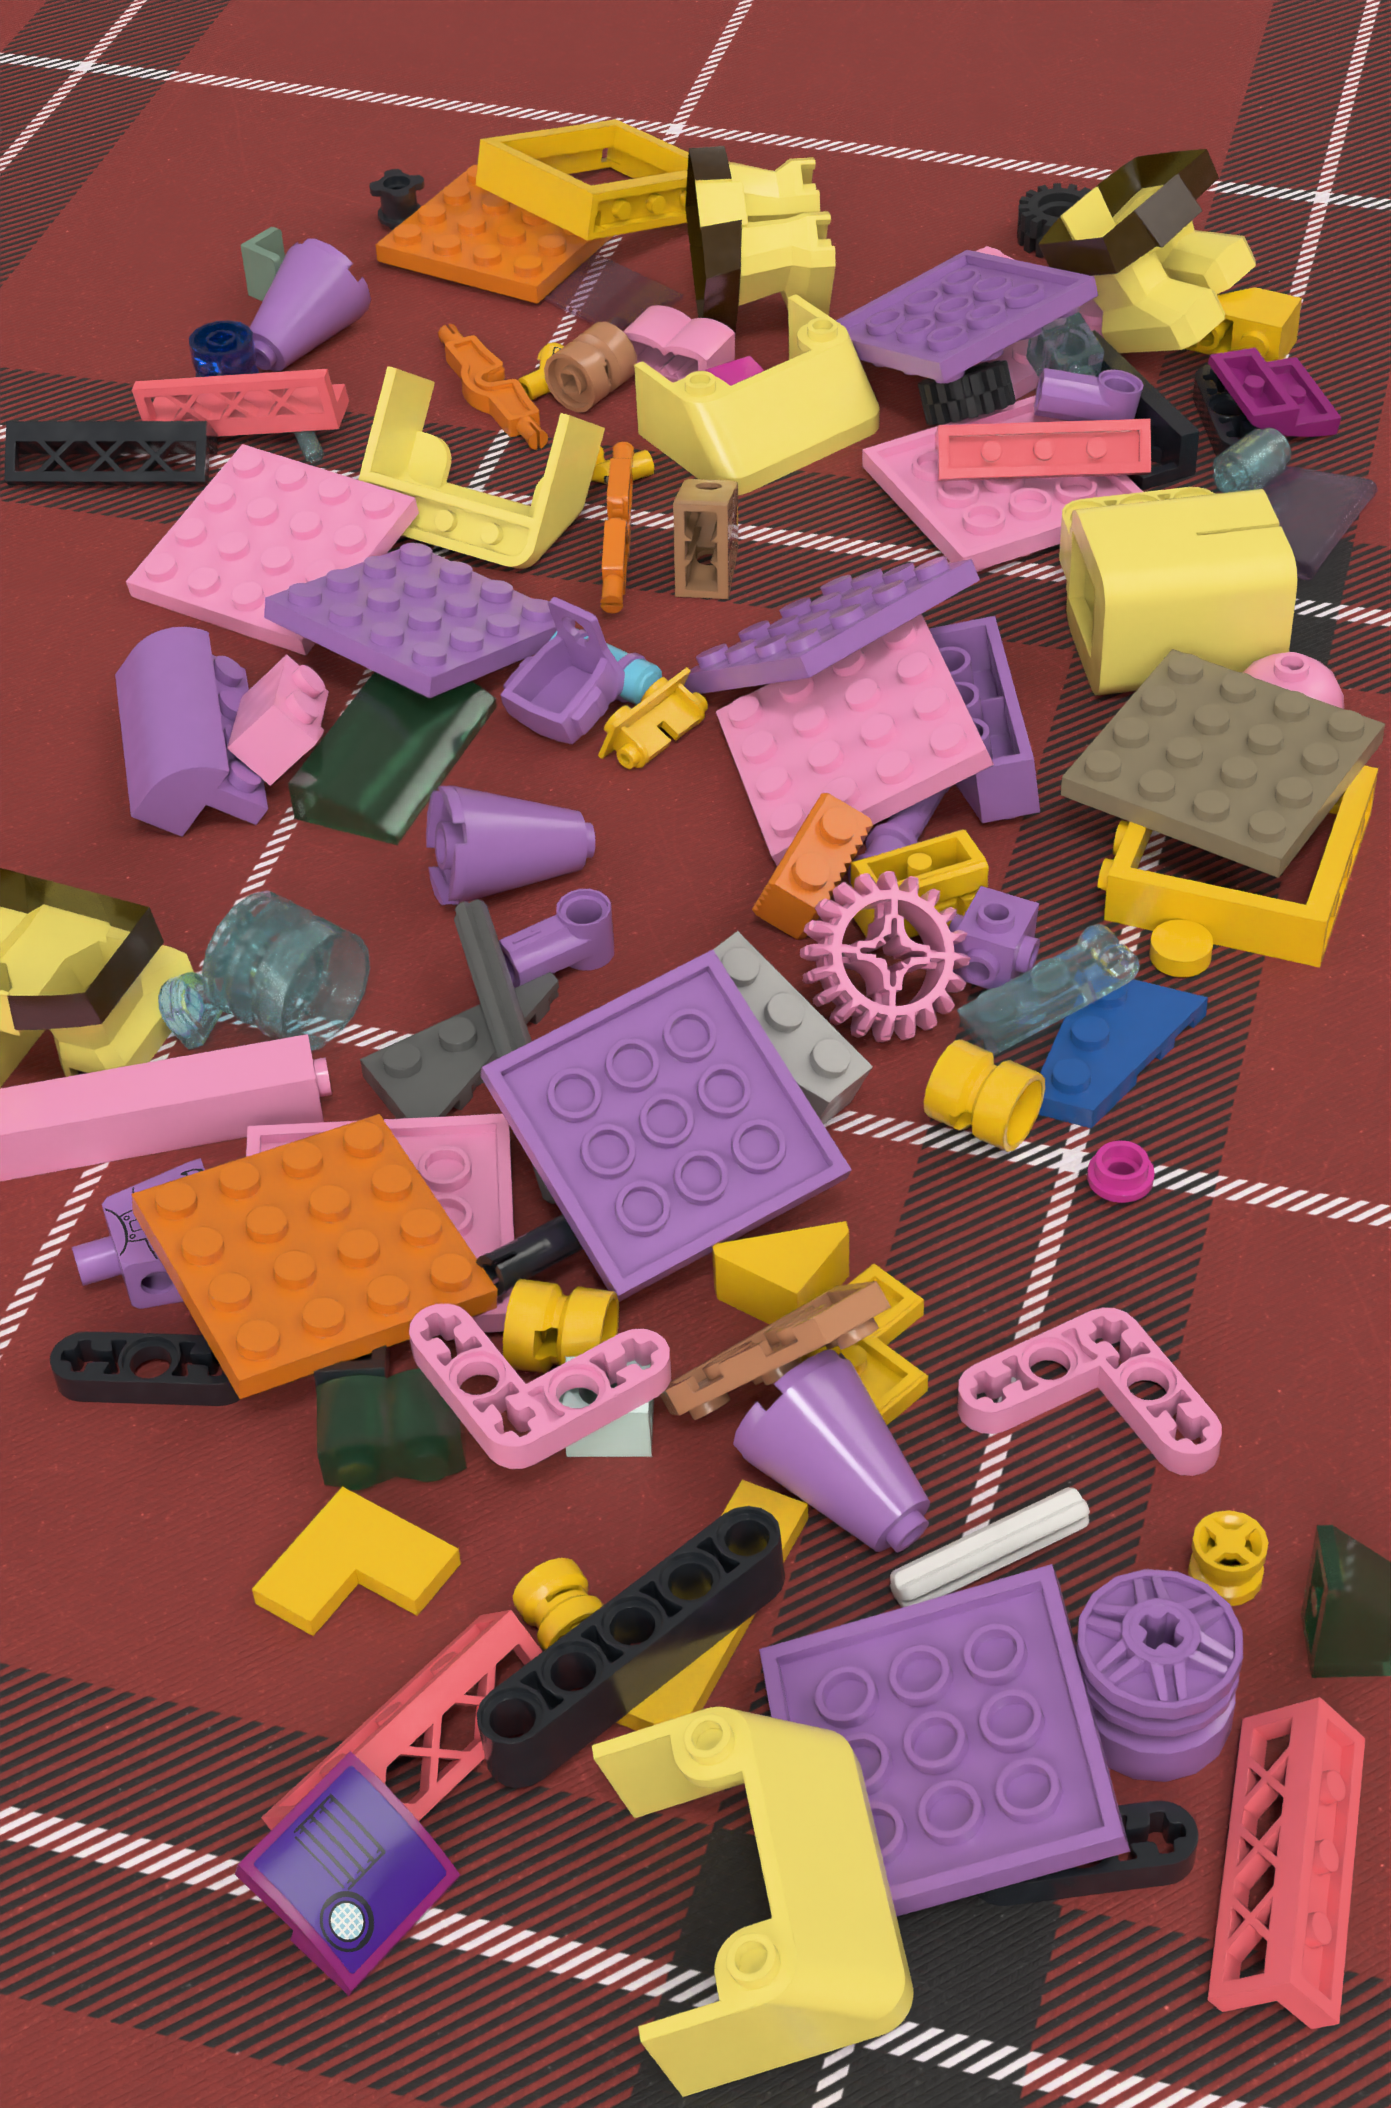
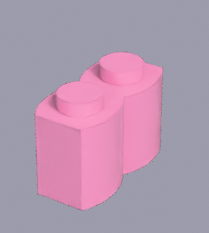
(679, 345)

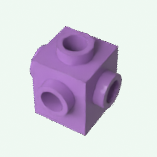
(997, 938)

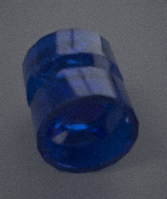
(223, 349)

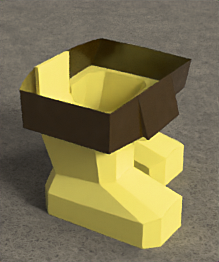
(755, 234)
(1147, 260)
(84, 972)

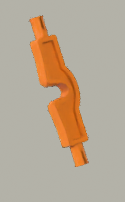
(486, 389)
(617, 528)

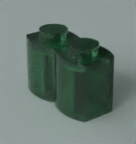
(386, 1430)

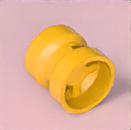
(554, 1599)

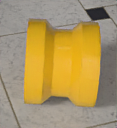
(1226, 1539)

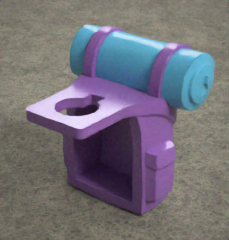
(574, 678)

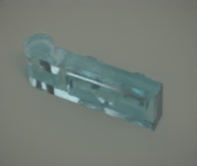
(1050, 990)

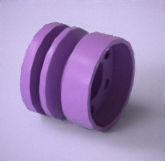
(1160, 1672)

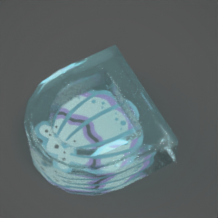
(187, 1009)

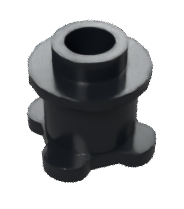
(396, 196)

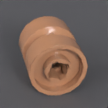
(590, 366)

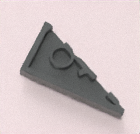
(444, 1062)

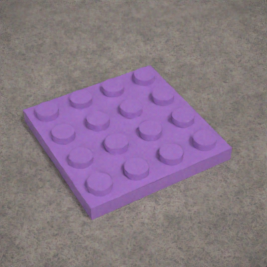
(963, 314)
(416, 618)
(829, 627)
(664, 1124)
(964, 1736)

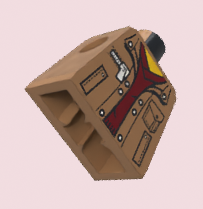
(705, 524)

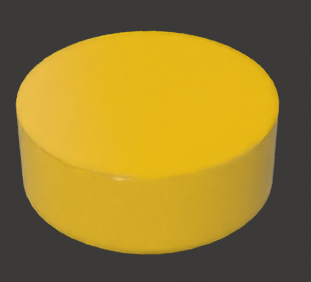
(1181, 948)

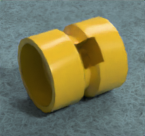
(994, 1099)
(549, 1326)

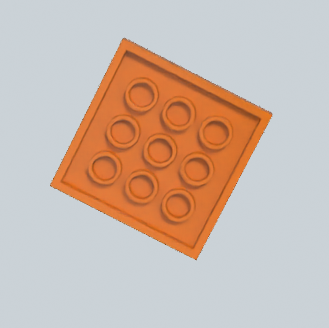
(485, 243)
(309, 1253)

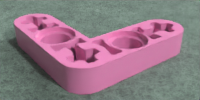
(1092, 1367)
(537, 1403)

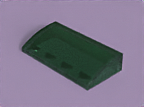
(387, 757)

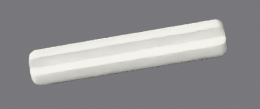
(990, 1548)

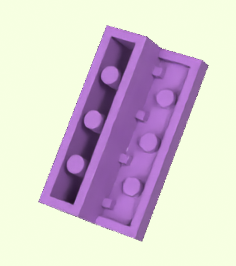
(177, 728)

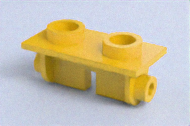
(636, 730)

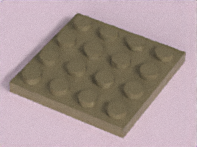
(1224, 761)

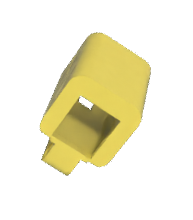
(1178, 576)

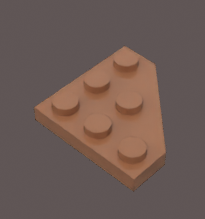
(830, 1320)

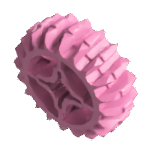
(890, 907)

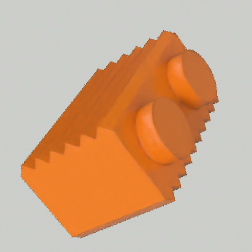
(812, 865)

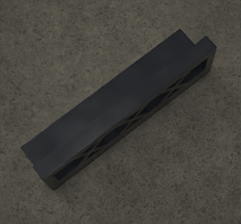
(1172, 434)
(109, 441)

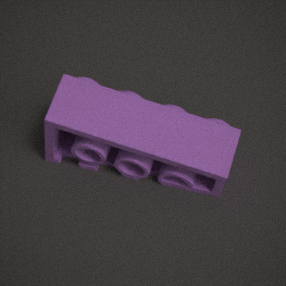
(984, 680)

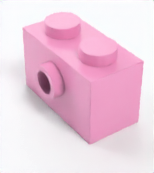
(279, 719)

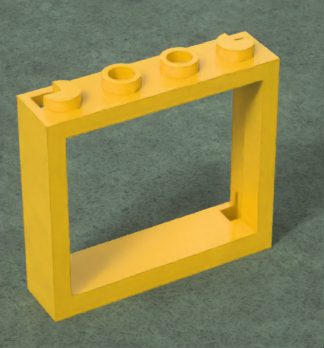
(535, 167)
(1239, 917)

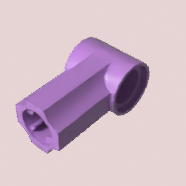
(1087, 397)
(573, 937)

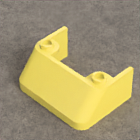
(769, 420)
(463, 518)
(833, 1951)

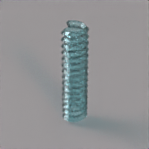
(309, 445)

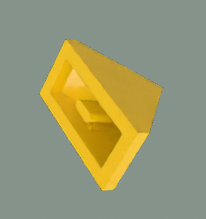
(781, 1270)

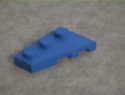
(1109, 1045)

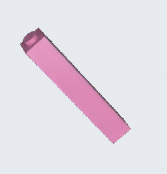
(158, 1106)

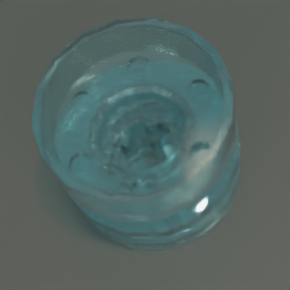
(285, 969)

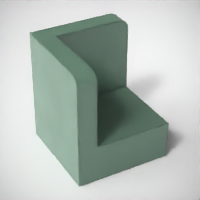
(261, 261)

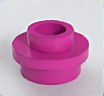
(1121, 1172)

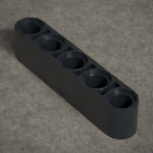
(728, 1572)

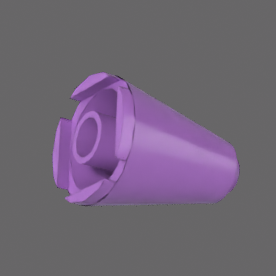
(306, 304)
(500, 843)
(836, 1453)

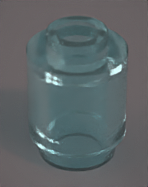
(1252, 461)

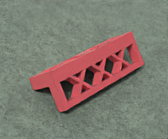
(247, 402)
(1043, 449)
(419, 1710)
(1312, 1858)

